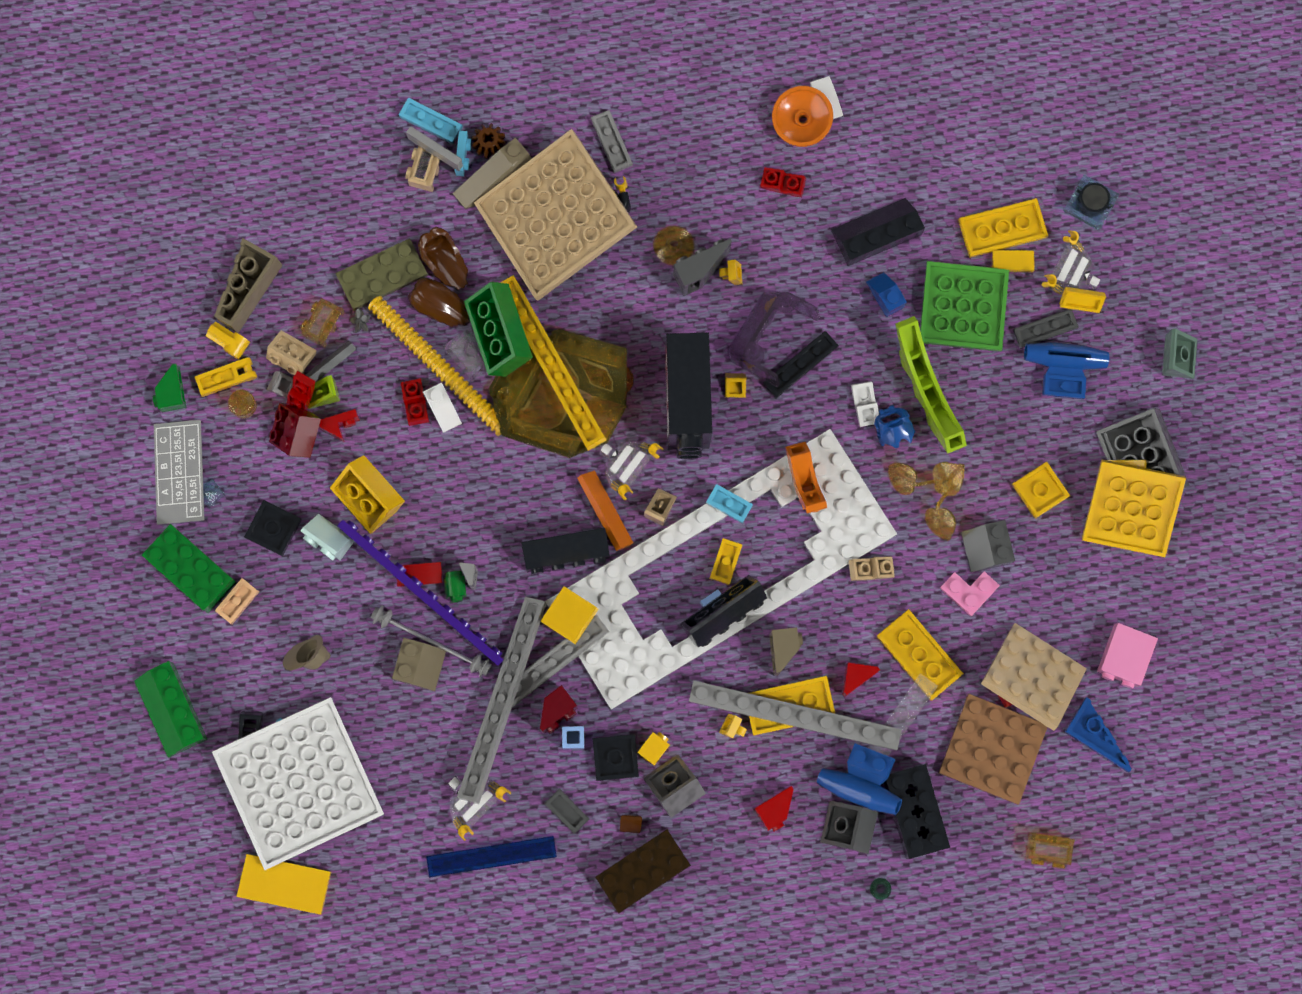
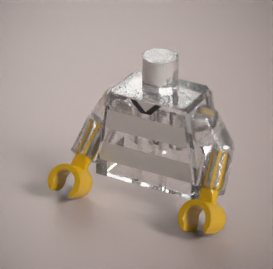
(1072, 267)
(627, 463)
(467, 814)

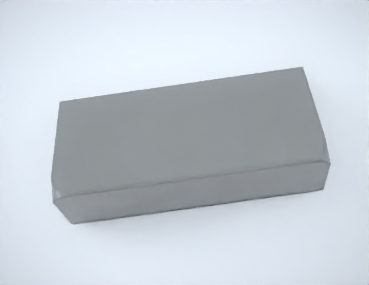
(470, 572)

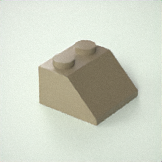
(784, 646)
(419, 664)

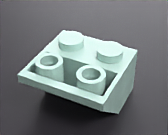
(330, 538)

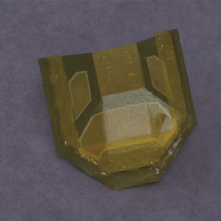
(532, 411)

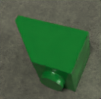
(170, 391)

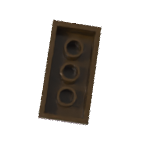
(642, 871)

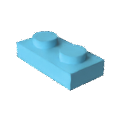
(464, 145)
(729, 503)

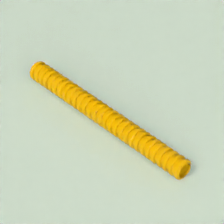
(435, 362)

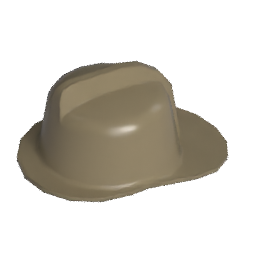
(307, 654)

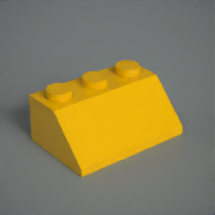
(367, 494)

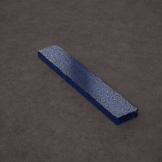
(491, 856)

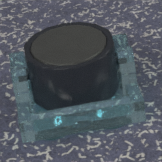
(1091, 202)

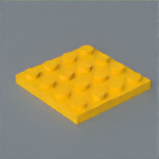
(1133, 508)

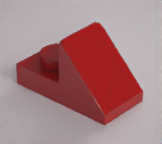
(332, 424)

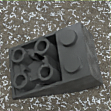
(696, 270)

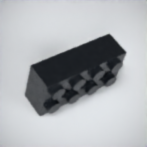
(930, 815)

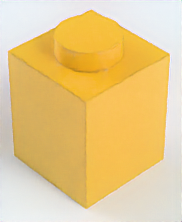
(654, 748)

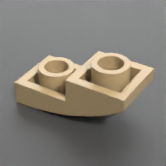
(871, 568)

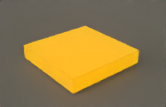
(1040, 490)
(569, 615)

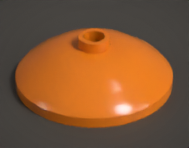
(798, 103)

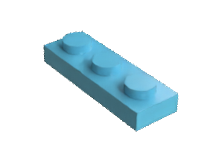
(430, 121)

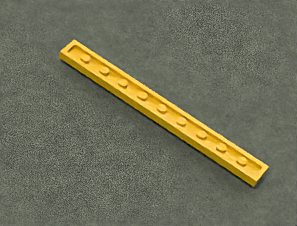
(555, 370)

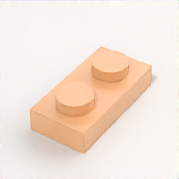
(237, 601)

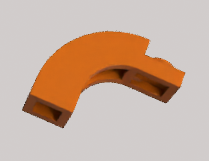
(804, 478)

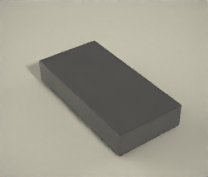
(566, 810)

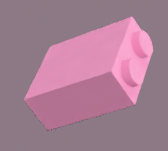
(1127, 656)

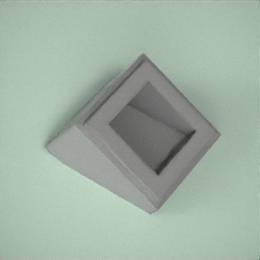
(280, 384)

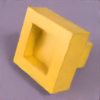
(732, 273)
(732, 726)

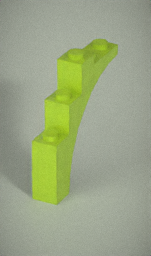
(926, 387)

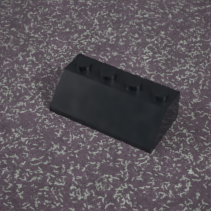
(878, 231)
(565, 550)
(724, 611)

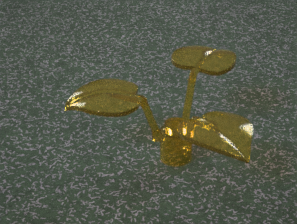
(948, 482)

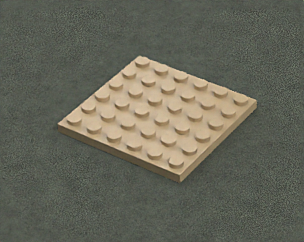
(555, 214)

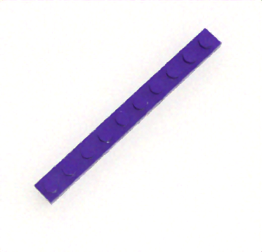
(414, 585)

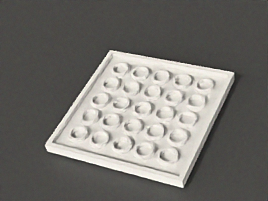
(297, 783)

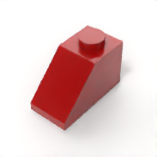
(775, 810)

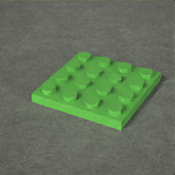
(964, 306)

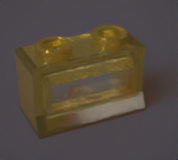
(321, 322)
(1049, 848)

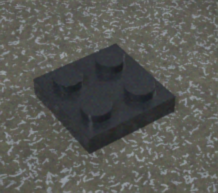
(272, 528)
(615, 757)

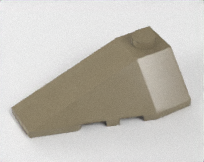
(493, 172)

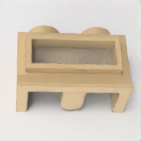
(423, 169)

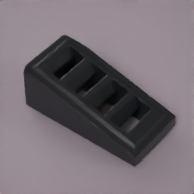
(242, 724)

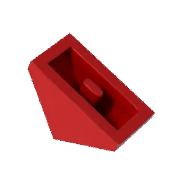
(856, 675)

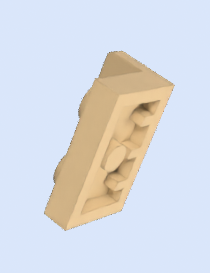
(289, 353)

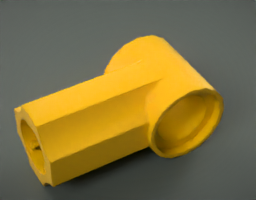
(230, 342)

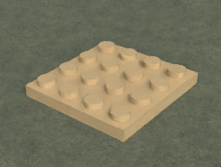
(1034, 676)

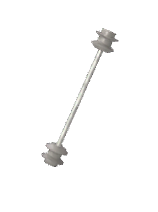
(385, 618)

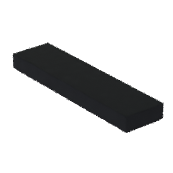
(802, 363)

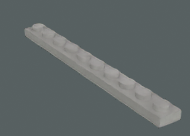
(501, 700)
(795, 715)

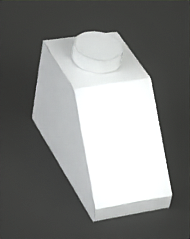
(442, 407)

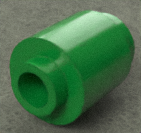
(454, 586)

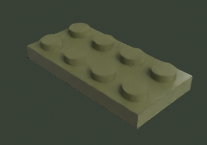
(381, 274)

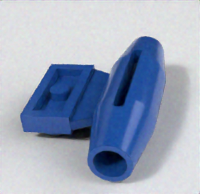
(1066, 366)
(862, 782)

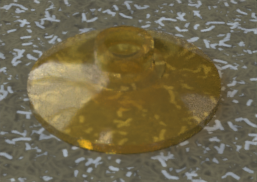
(668, 253)

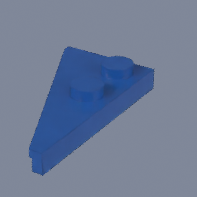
(1090, 730)

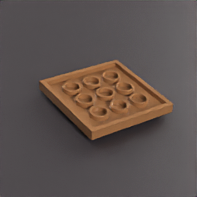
(993, 749)

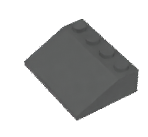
(1142, 438)

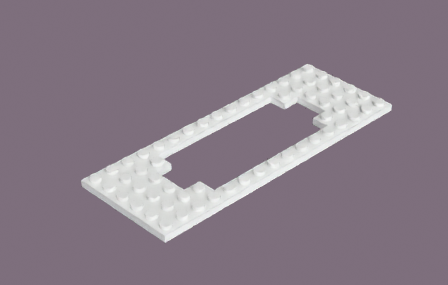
(849, 528)

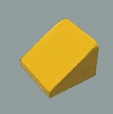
(735, 385)

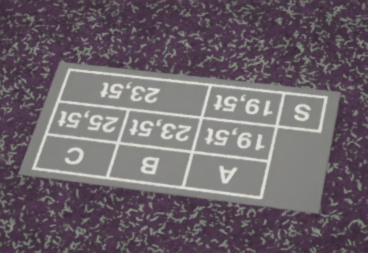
(178, 472)

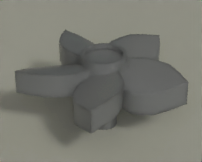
(360, 320)

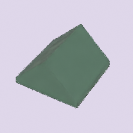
(1179, 354)

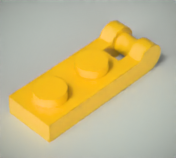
(225, 377)

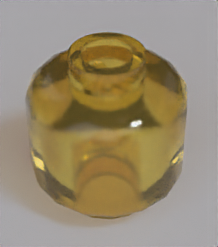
(248, 403)

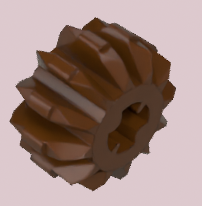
(489, 147)

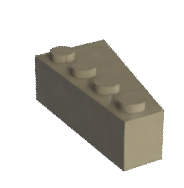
(246, 285)

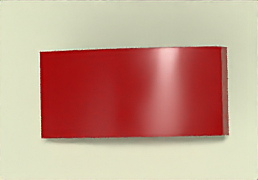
(781, 182)
(301, 391)
(414, 402)
(426, 573)

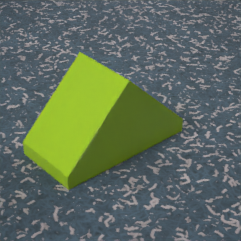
(324, 392)

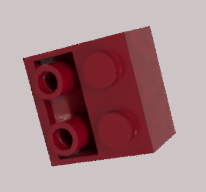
(294, 430)
(557, 707)

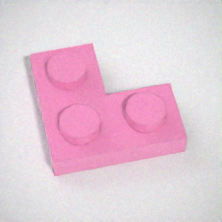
(969, 597)

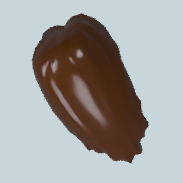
(443, 258)
(438, 302)

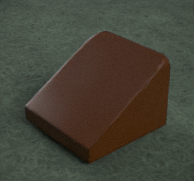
(630, 823)

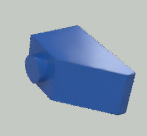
(886, 294)

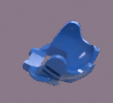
(895, 430)

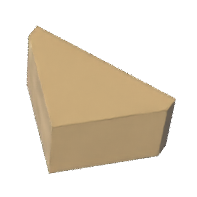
(660, 507)

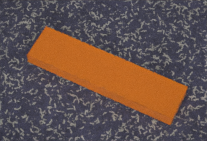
(605, 510)

